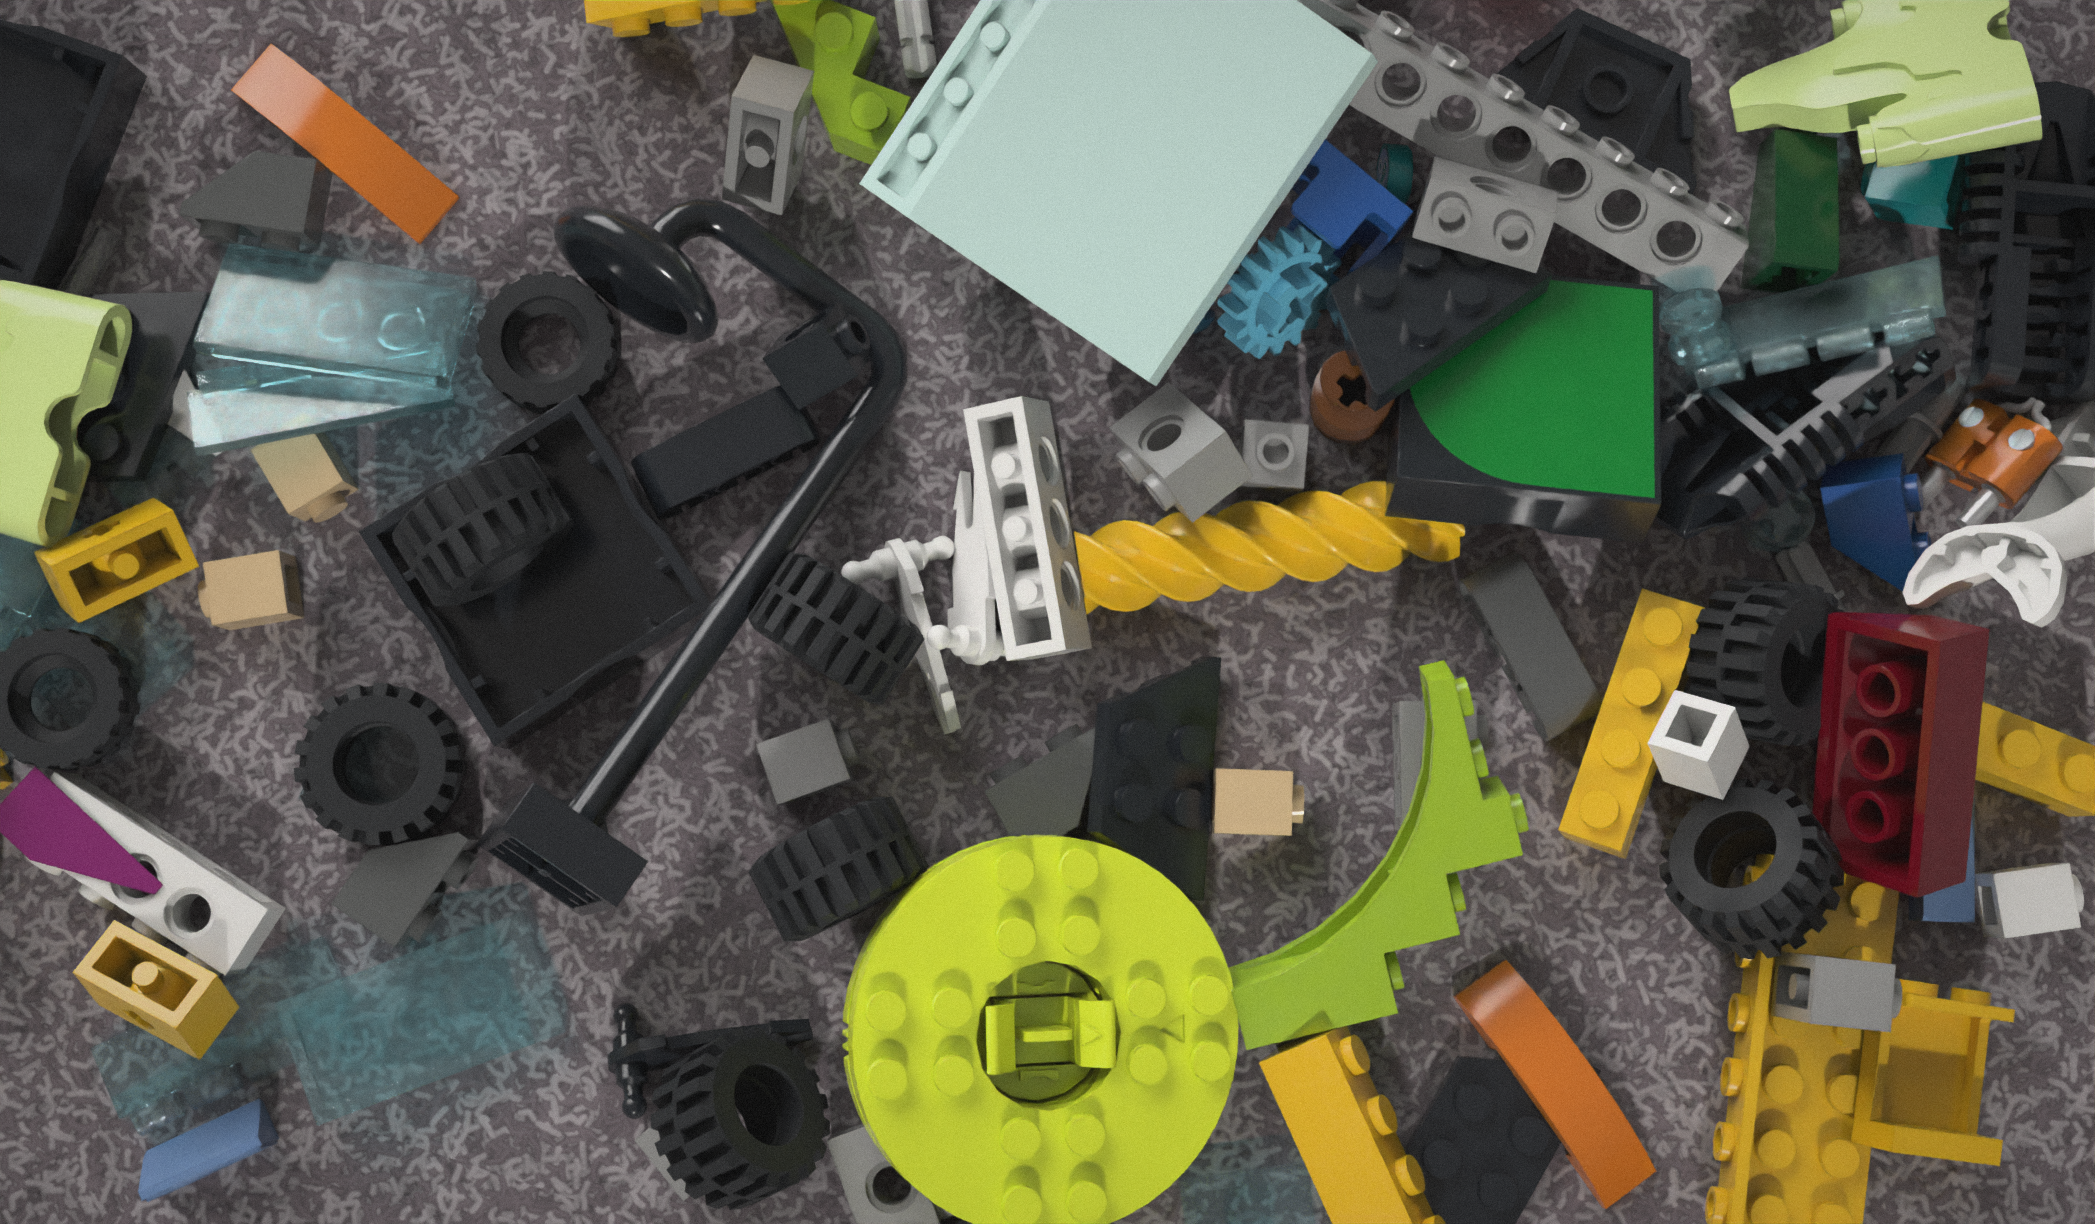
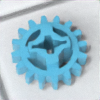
(1278, 291)

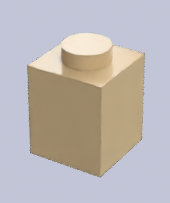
(306, 475)
(251, 590)
(1255, 802)

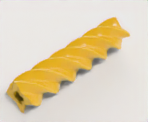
(1253, 547)

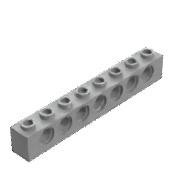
(1630, 234)

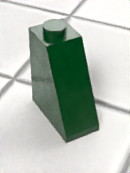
(1793, 213)

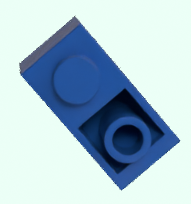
(1873, 516)

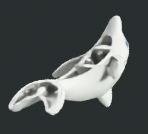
(2032, 547)

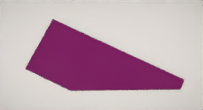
(60, 834)

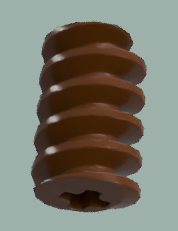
(1330, 416)

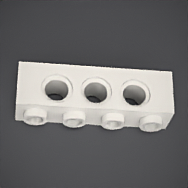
(1027, 528)
(239, 912)

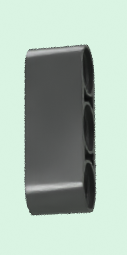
(1533, 644)

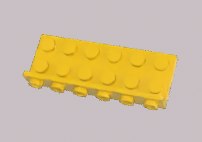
(1797, 1083)

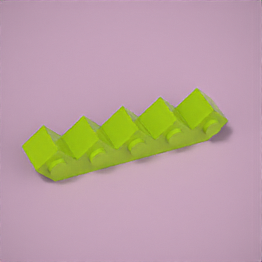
(839, 49)

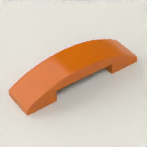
(345, 143)
(1558, 1082)

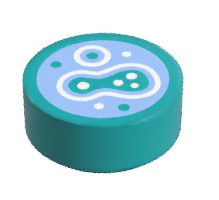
(1396, 170)

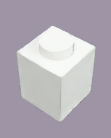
(1698, 744)
(2028, 900)

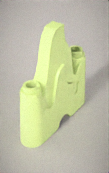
(1907, 78)
(55, 367)

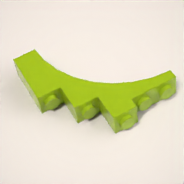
(1349, 962)

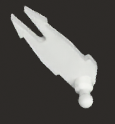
(901, 564)
(972, 619)

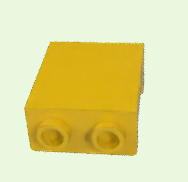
(1927, 1076)

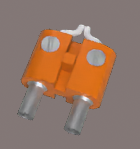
(1991, 454)

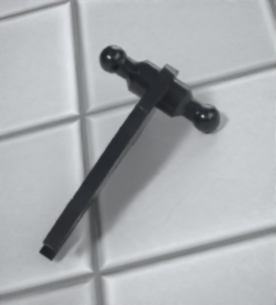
(637, 1055)

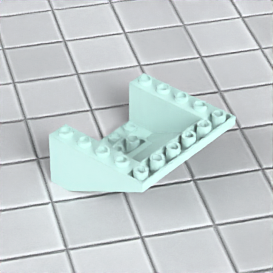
(1118, 152)

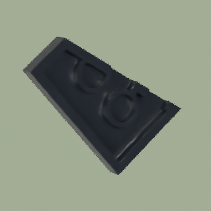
(131, 427)

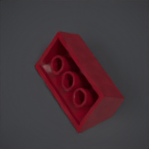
(1900, 746)

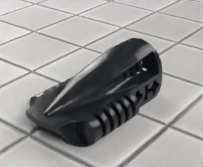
(2034, 257)
(1757, 436)

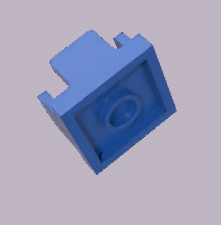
(1346, 206)

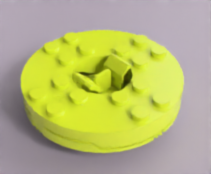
(1040, 1032)

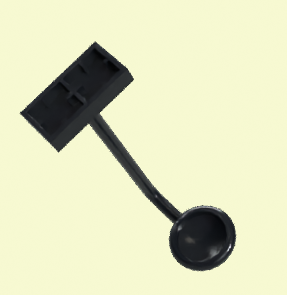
(653, 282)

